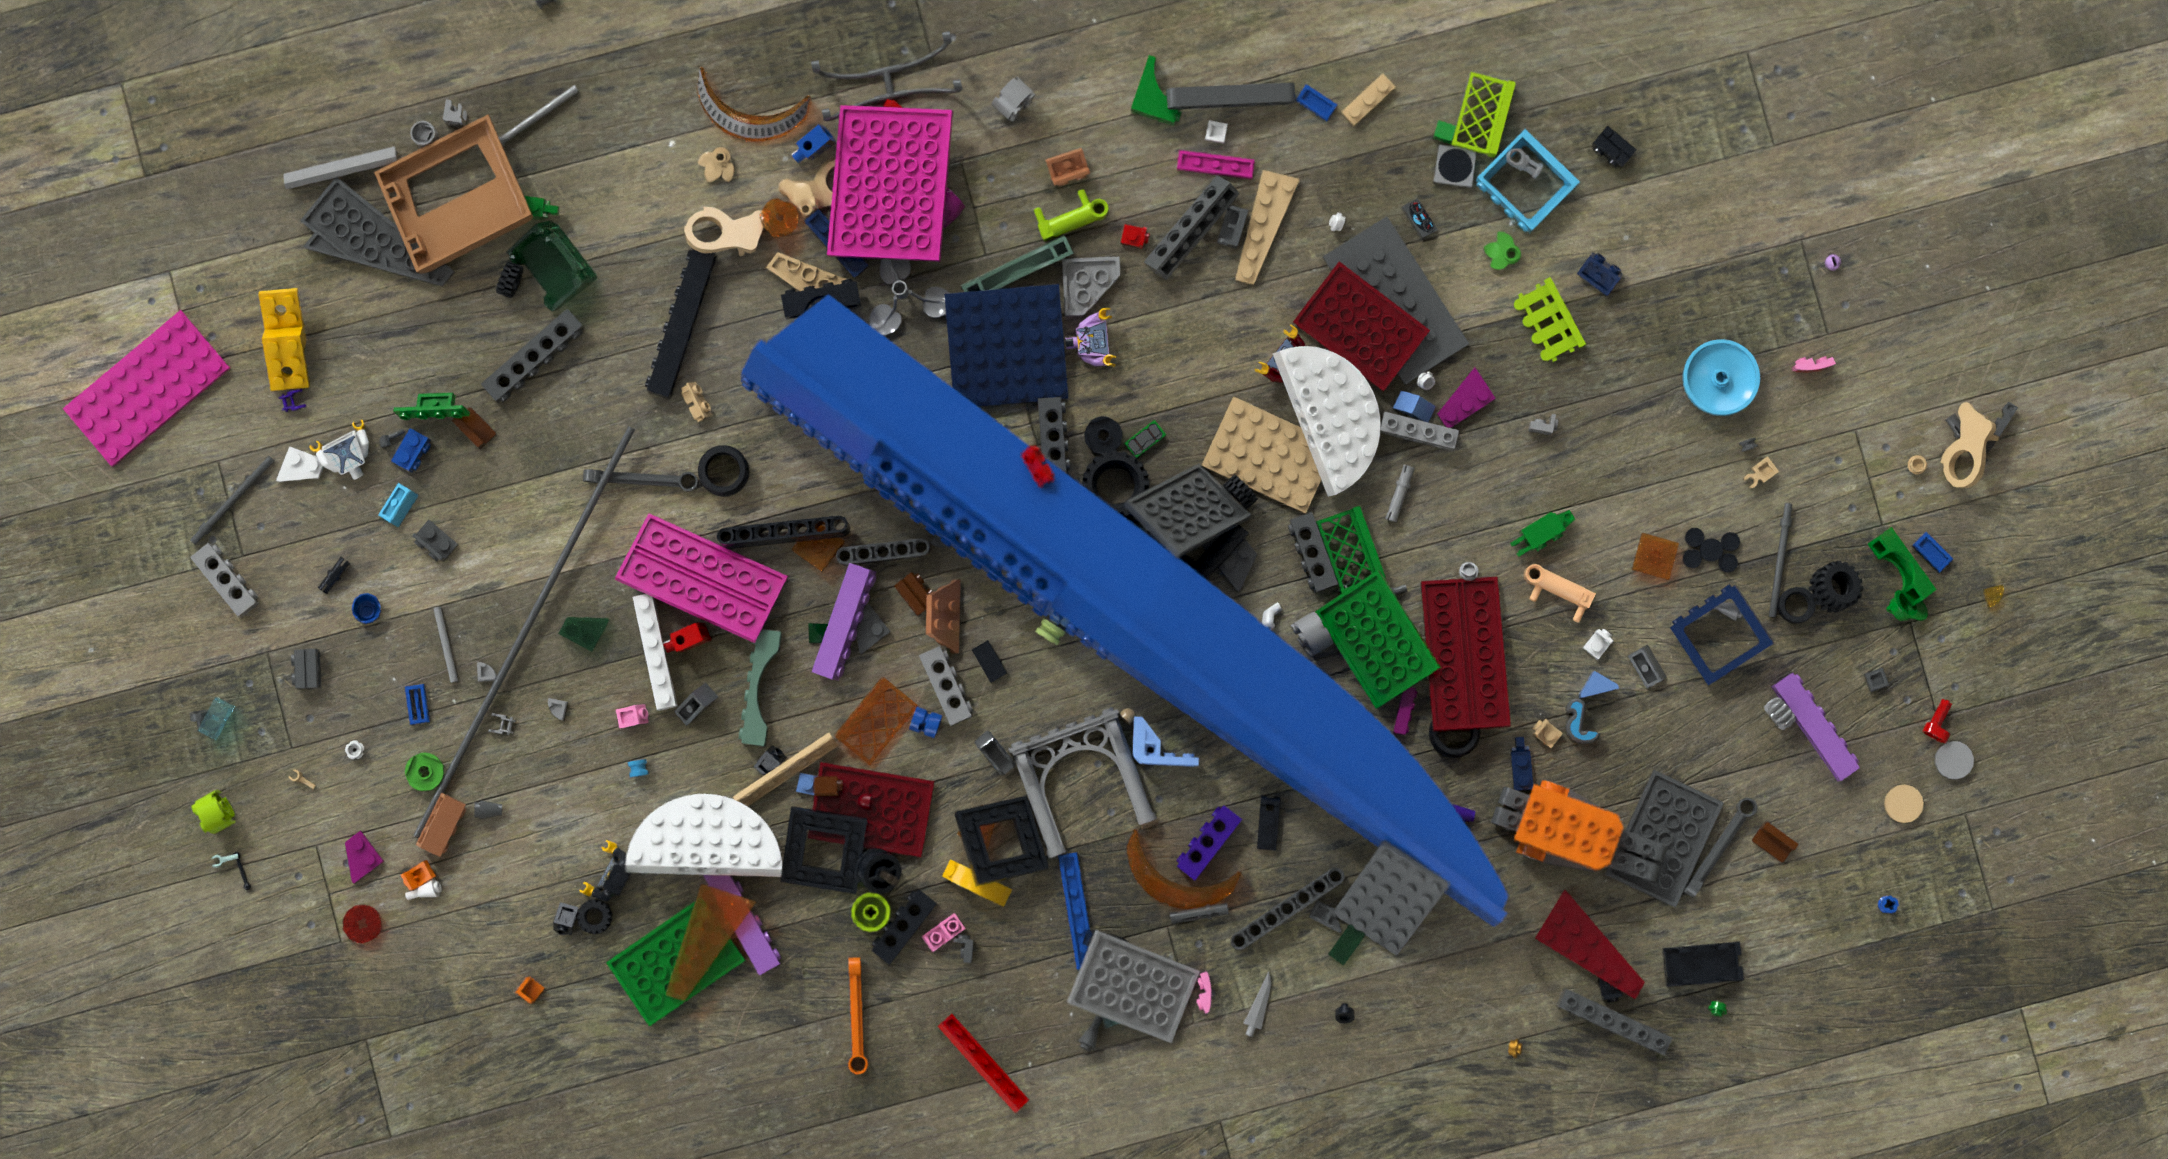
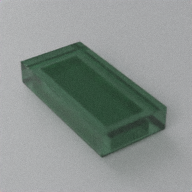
(1346, 944)

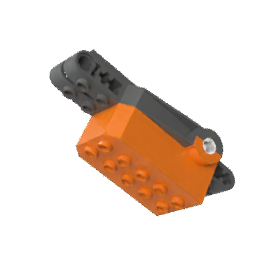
(1574, 833)

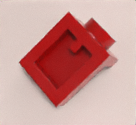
(1134, 236)

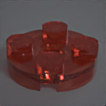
(351, 925)

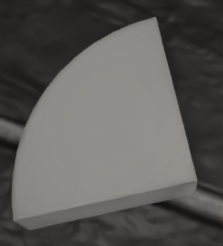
(485, 672)
(557, 708)

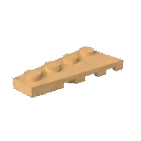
(800, 274)

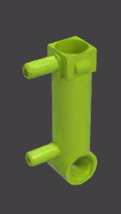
(1072, 219)

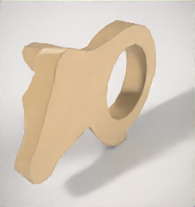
(810, 195)
(738, 233)
(1975, 433)

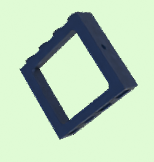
(1727, 593)

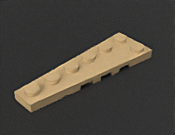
(1268, 211)

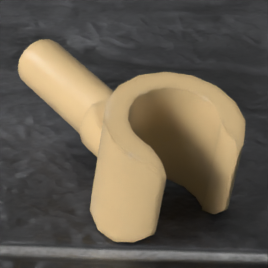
(300, 778)

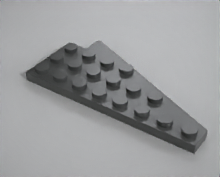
(359, 233)

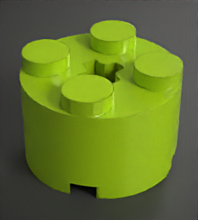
(214, 812)
(863, 920)

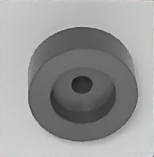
(198, 716)

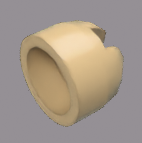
(1127, 716)

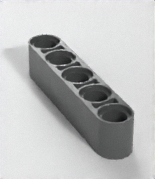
(874, 548)

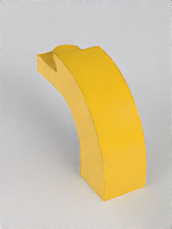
(963, 876)

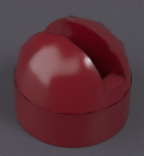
(865, 801)

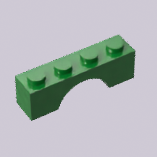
(1915, 581)

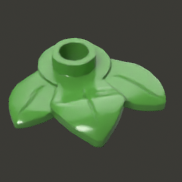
(1499, 251)

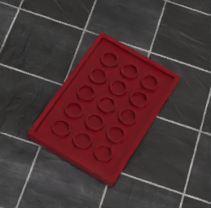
(1361, 325)
(897, 809)

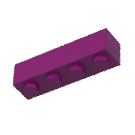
(1404, 710)

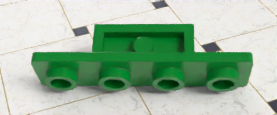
(433, 405)

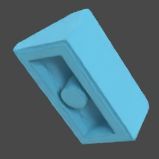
(398, 505)

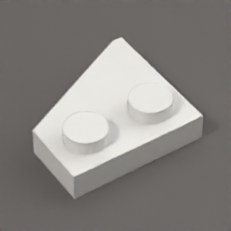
(299, 466)

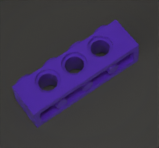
(1230, 820)

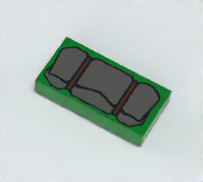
(1145, 439)

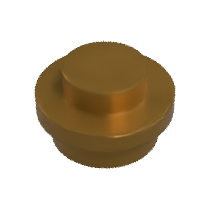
(1515, 1048)

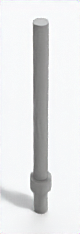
(537, 115)

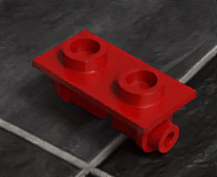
(1033, 458)

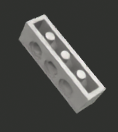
(1418, 431)
(203, 558)
(954, 715)

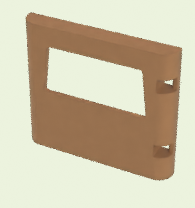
(465, 221)

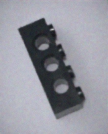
(889, 953)

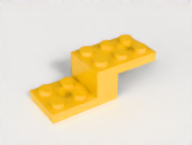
(284, 339)

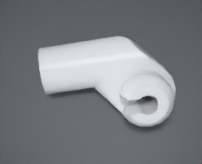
(1268, 615)

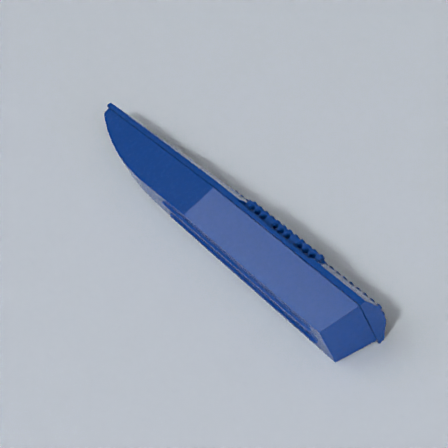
(1109, 586)

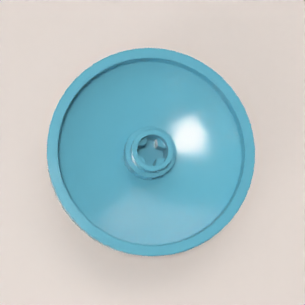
(1721, 377)

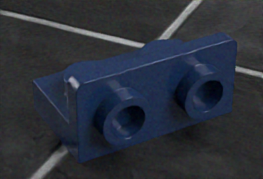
(1600, 273)

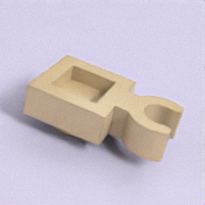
(1763, 470)

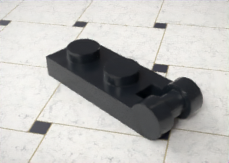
(1268, 823)

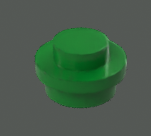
(1717, 1008)

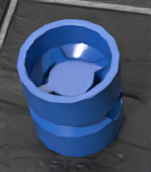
(925, 722)

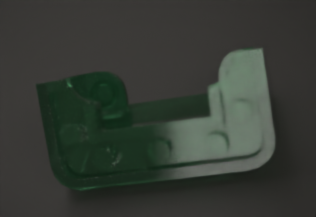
(553, 263)

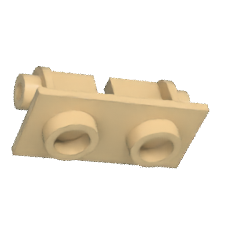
(693, 393)

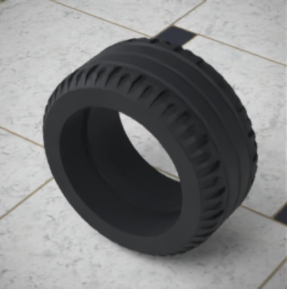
(716, 451)
(1453, 753)

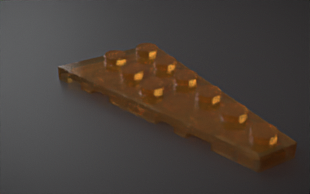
(710, 927)

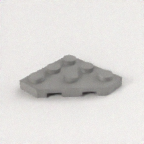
(1087, 281)

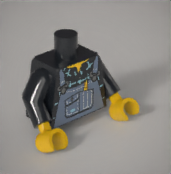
(613, 877)

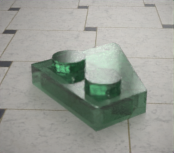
(584, 630)

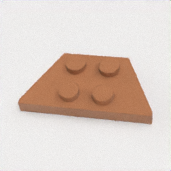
(944, 615)

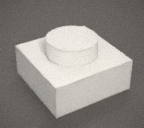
(1216, 132)

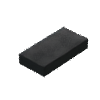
(989, 661)

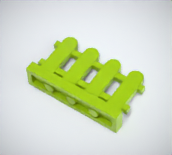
(1545, 312)

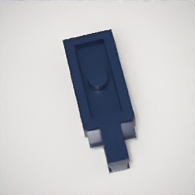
(1521, 766)

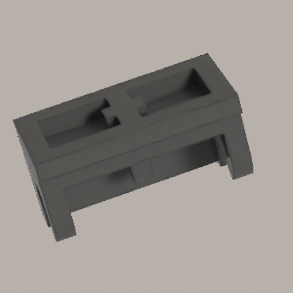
(1232, 226)

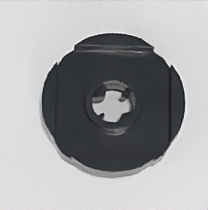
(1093, 431)

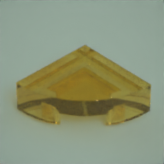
(1993, 595)

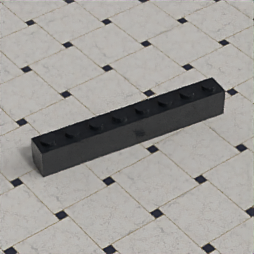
(681, 323)

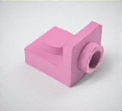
(632, 716)

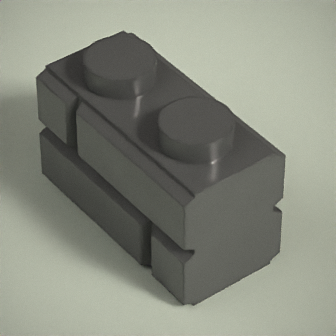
(307, 669)

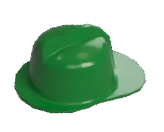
(1902, 609)

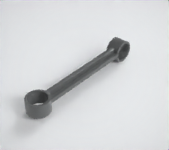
(594, 476)
(1698, 879)

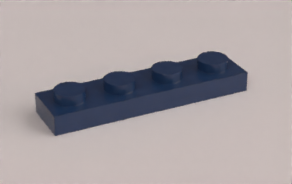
(820, 226)

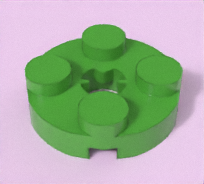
(414, 776)

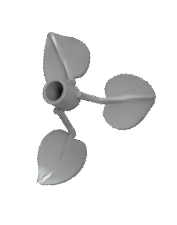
(892, 272)

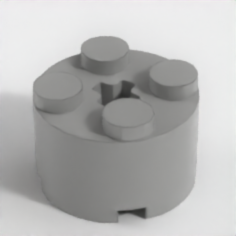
(1013, 98)
(1312, 634)

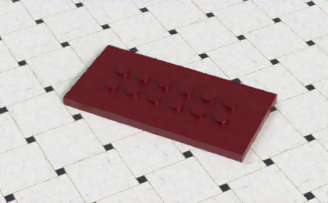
(1468, 644)

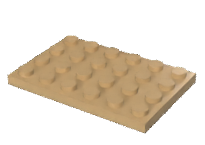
(1265, 455)

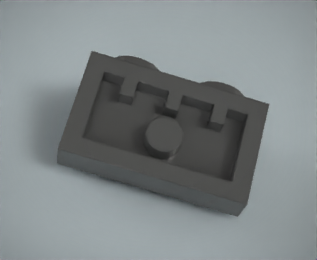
(435, 541)

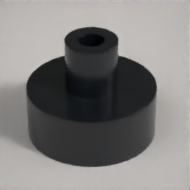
(1344, 1014)

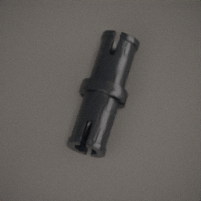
(334, 575)

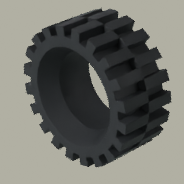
(1116, 460)

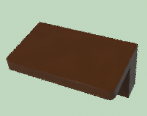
(475, 428)
(1774, 841)

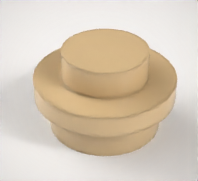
(1917, 464)

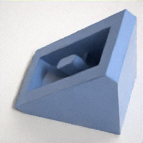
(1414, 406)
(1597, 684)

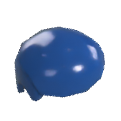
(366, 608)

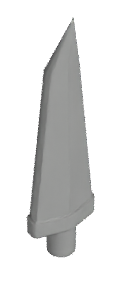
(1257, 1011)

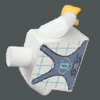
(345, 452)

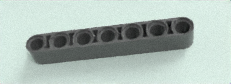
(1230, 96)
(1277, 910)

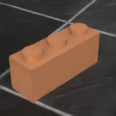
(441, 825)

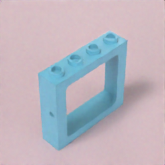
(1543, 154)

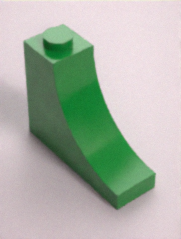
(1150, 100)

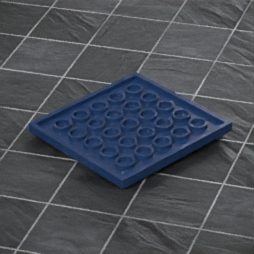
(1007, 344)

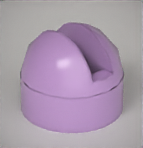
(1829, 263)

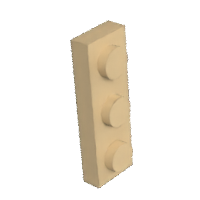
(1368, 99)

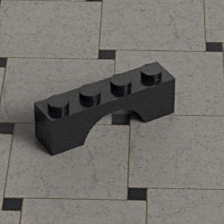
(796, 303)

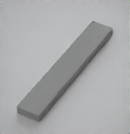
(340, 168)

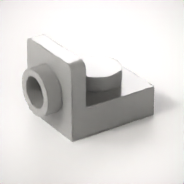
(1540, 426)

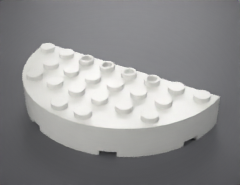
(1333, 411)
(704, 838)

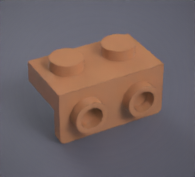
(1068, 167)

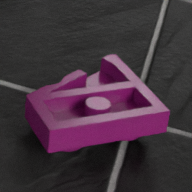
(361, 856)

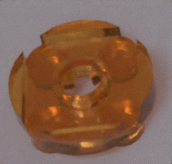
(772, 225)

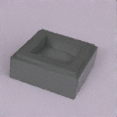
(1876, 679)

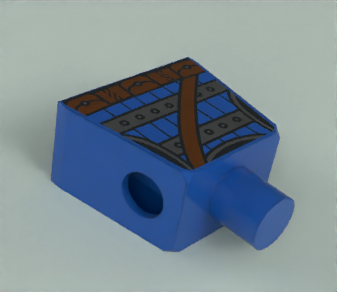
(819, 138)

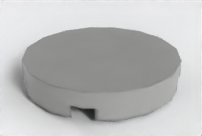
(1954, 760)

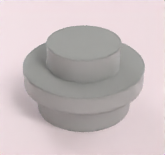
(1468, 571)

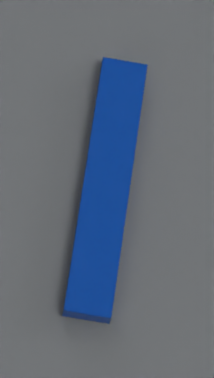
(1075, 904)

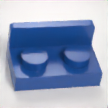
(411, 450)

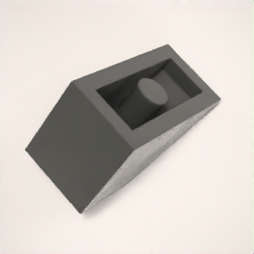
(696, 703)

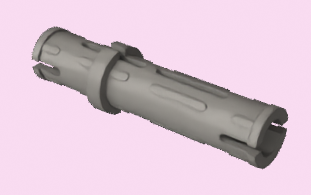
(1403, 485)

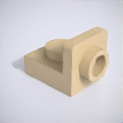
(1546, 733)

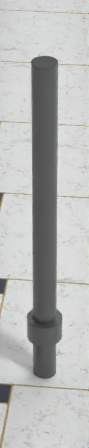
(1785, 522)
(206, 528)

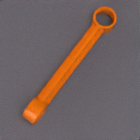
(856, 1013)

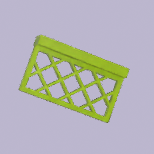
(1499, 118)

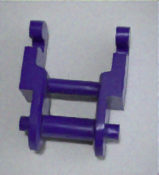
(290, 395)

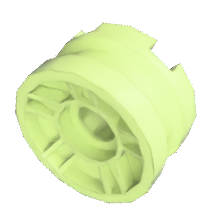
(1050, 631)

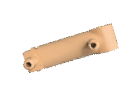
(1561, 587)

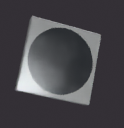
(1454, 166)

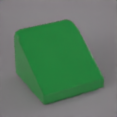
(1444, 132)

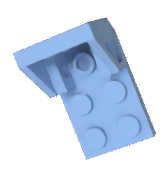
(1144, 738)

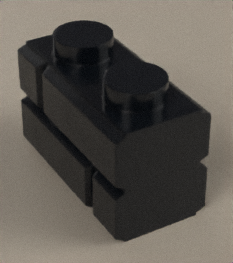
(1613, 147)

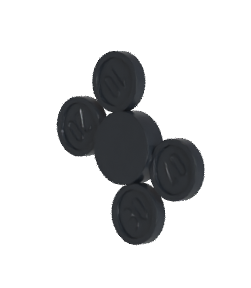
(1711, 550)

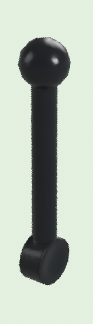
(247, 886)

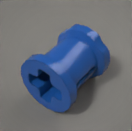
(1882, 901)

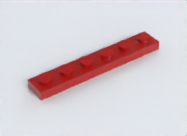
(983, 1063)

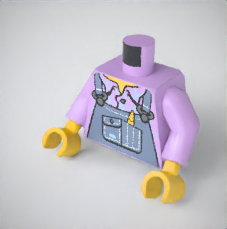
(1092, 340)

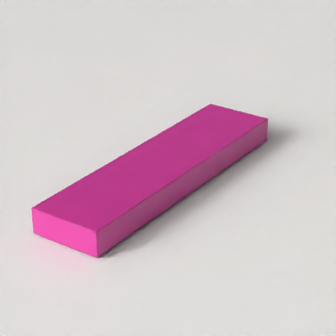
(1215, 164)

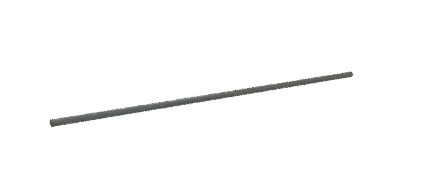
(526, 627)

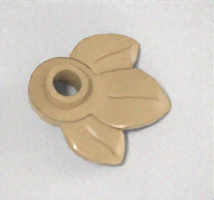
(714, 167)

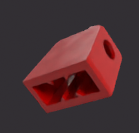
(694, 635)

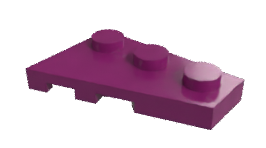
(1466, 400)

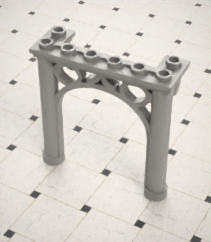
(1122, 758)

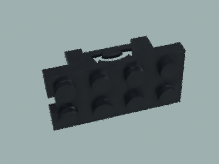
(1702, 964)

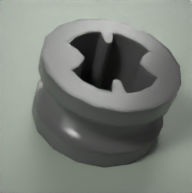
(1748, 444)

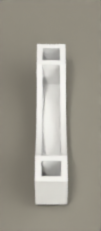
(654, 652)

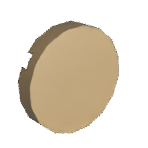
(1903, 803)

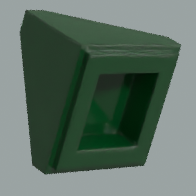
(816, 632)

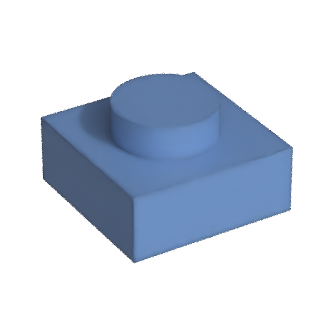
(806, 784)

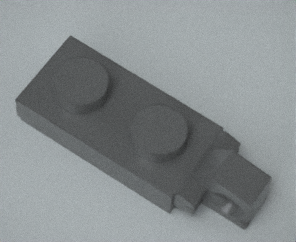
(2007, 412)

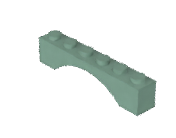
(1021, 266)
(754, 727)

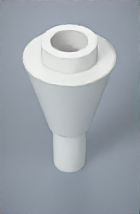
(429, 889)

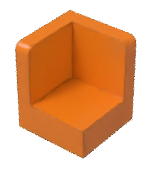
(530, 990)

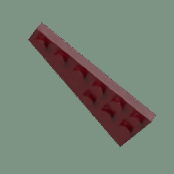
(1578, 939)

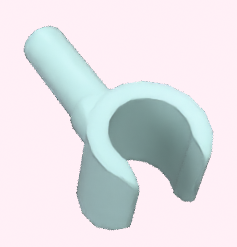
(224, 859)

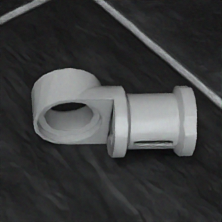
(1525, 163)

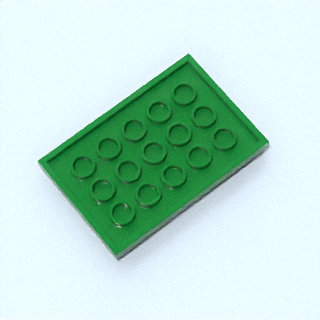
(1377, 639)
(649, 963)

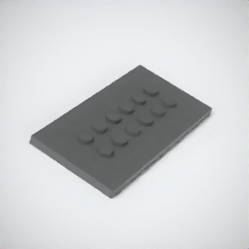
(1388, 266)

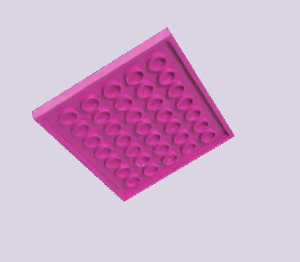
(890, 183)

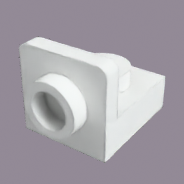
(1598, 643)

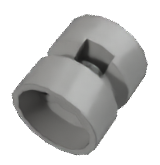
(423, 133)

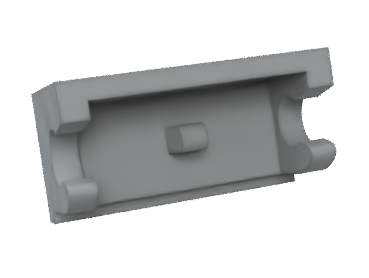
(453, 117)

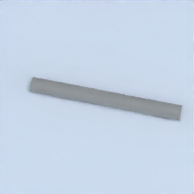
(445, 644)

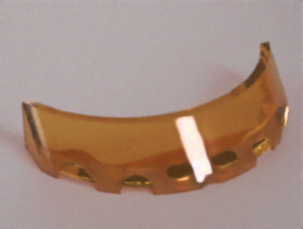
(1168, 891)

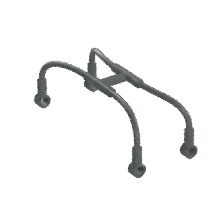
(885, 72)

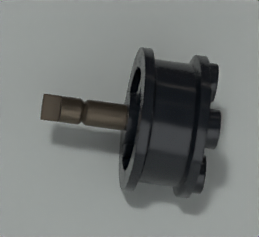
(878, 871)

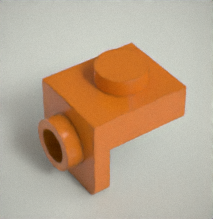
(418, 875)

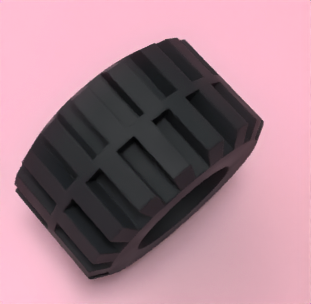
(1847, 580)

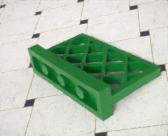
(1364, 539)

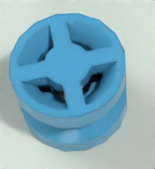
(638, 768)

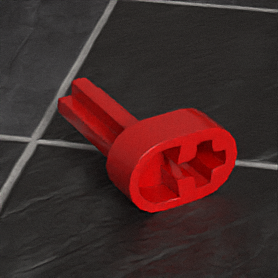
(1933, 728)

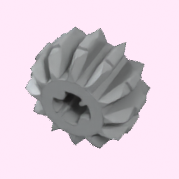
(1779, 713)

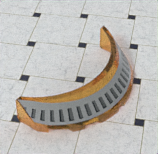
(748, 126)

